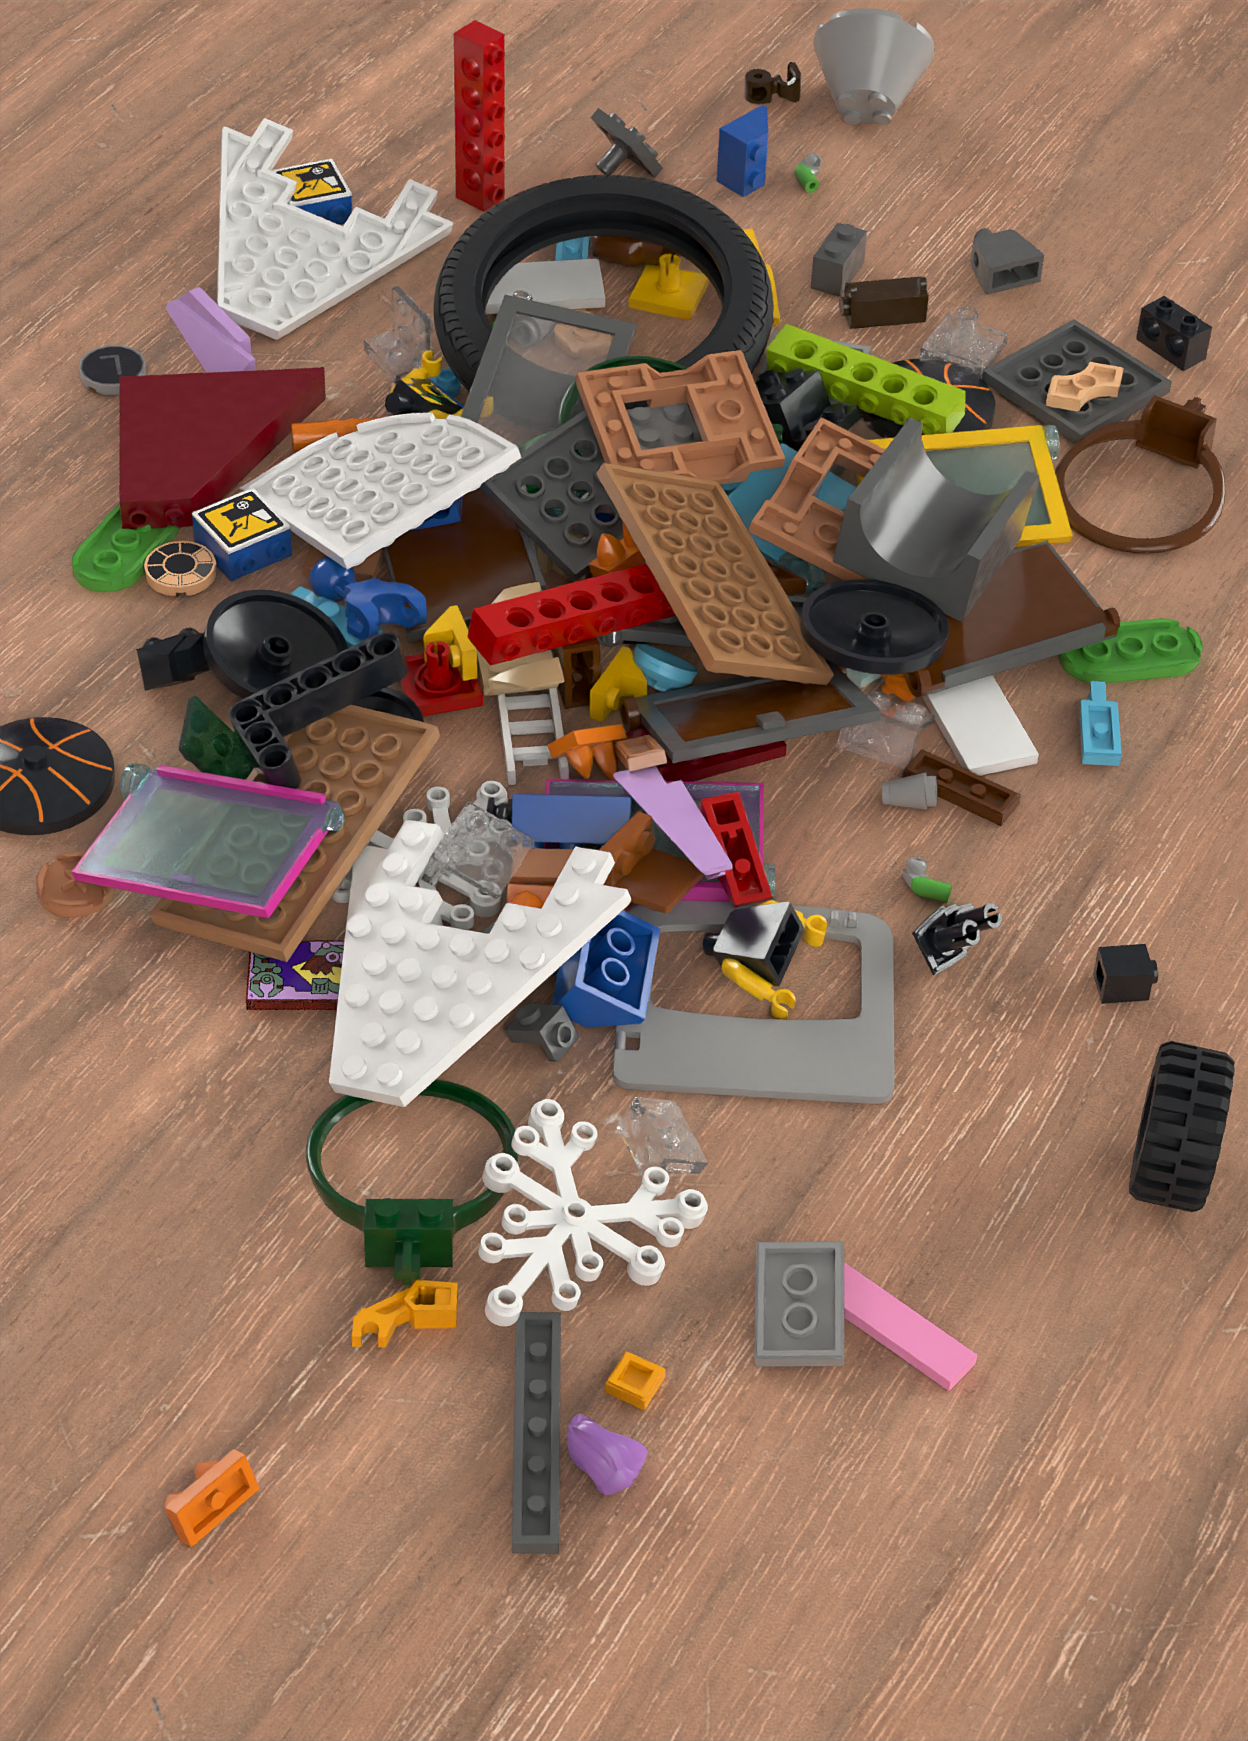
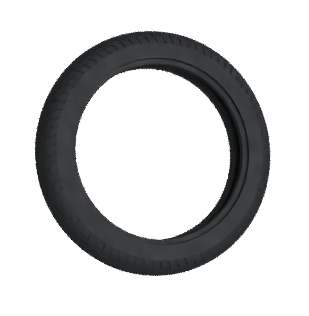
(603, 208)

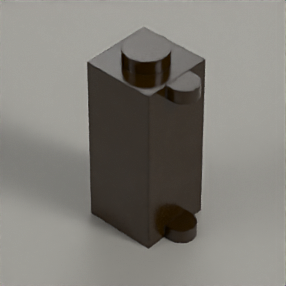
(885, 302)

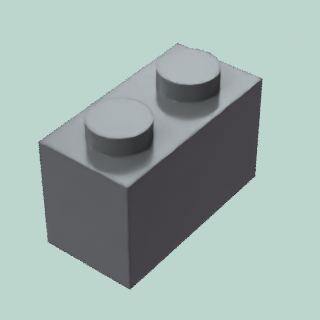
(838, 259)

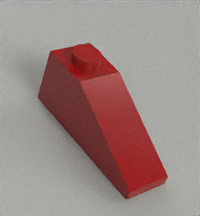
(746, 880)

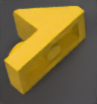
(453, 631)
(619, 679)

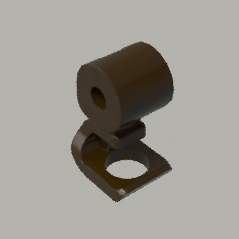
(761, 85)

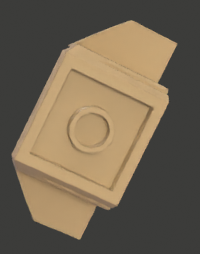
(523, 674)

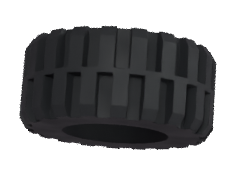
(1182, 1126)

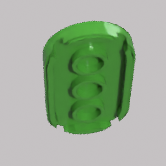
(116, 556)
(1138, 653)

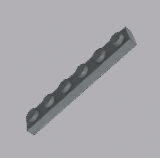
(537, 1434)

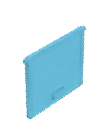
(762, 485)

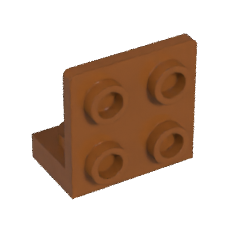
(648, 874)

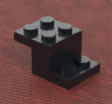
(798, 402)

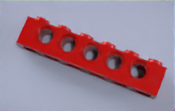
(479, 115)
(567, 614)

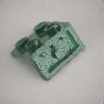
(211, 743)

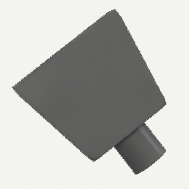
(1004, 260)

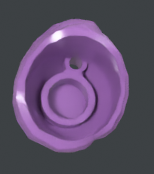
(605, 1456)

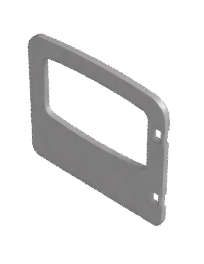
(769, 1056)

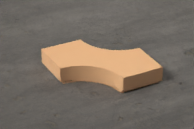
(1075, 390)

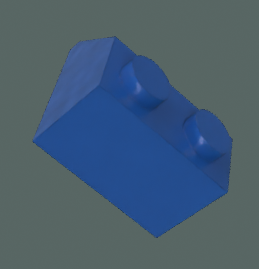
(744, 152)

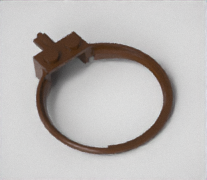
(1172, 432)

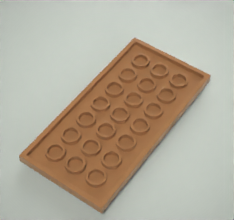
(713, 575)
(352, 759)

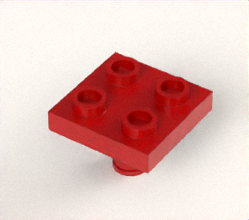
(437, 685)

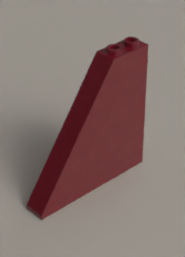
(200, 434)

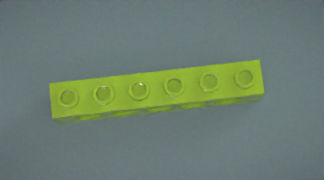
(869, 381)

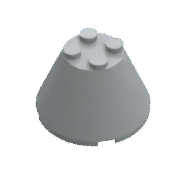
(871, 62)

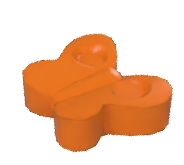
(897, 684)

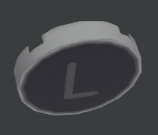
(105, 366)

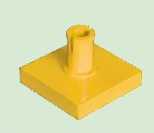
(668, 289)

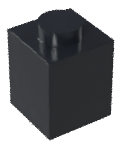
(1124, 973)

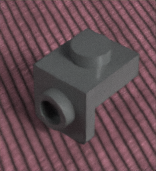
(544, 1026)

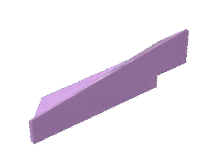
(211, 333)
(678, 817)

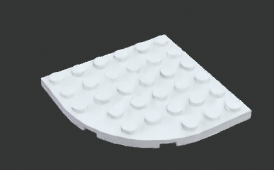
(380, 480)

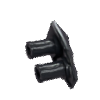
(172, 659)
(951, 931)

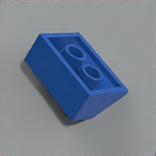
(570, 818)
(610, 974)

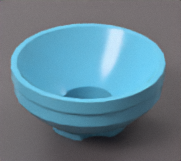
(662, 668)

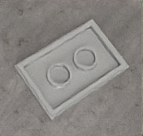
(799, 1304)

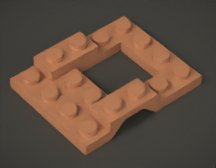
(722, 402)
(794, 514)

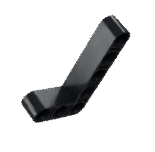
(308, 697)

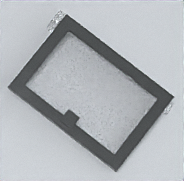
(534, 362)

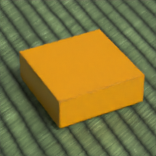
(635, 1380)

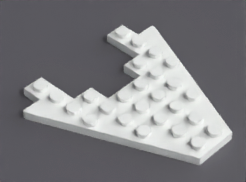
(292, 265)
(430, 991)

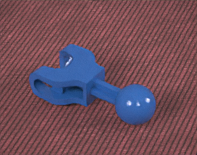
(368, 601)

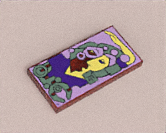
(302, 983)

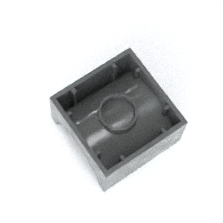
(926, 532)

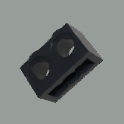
(1173, 333)

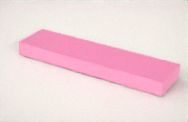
(904, 1331)

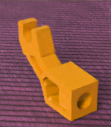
(409, 1306)

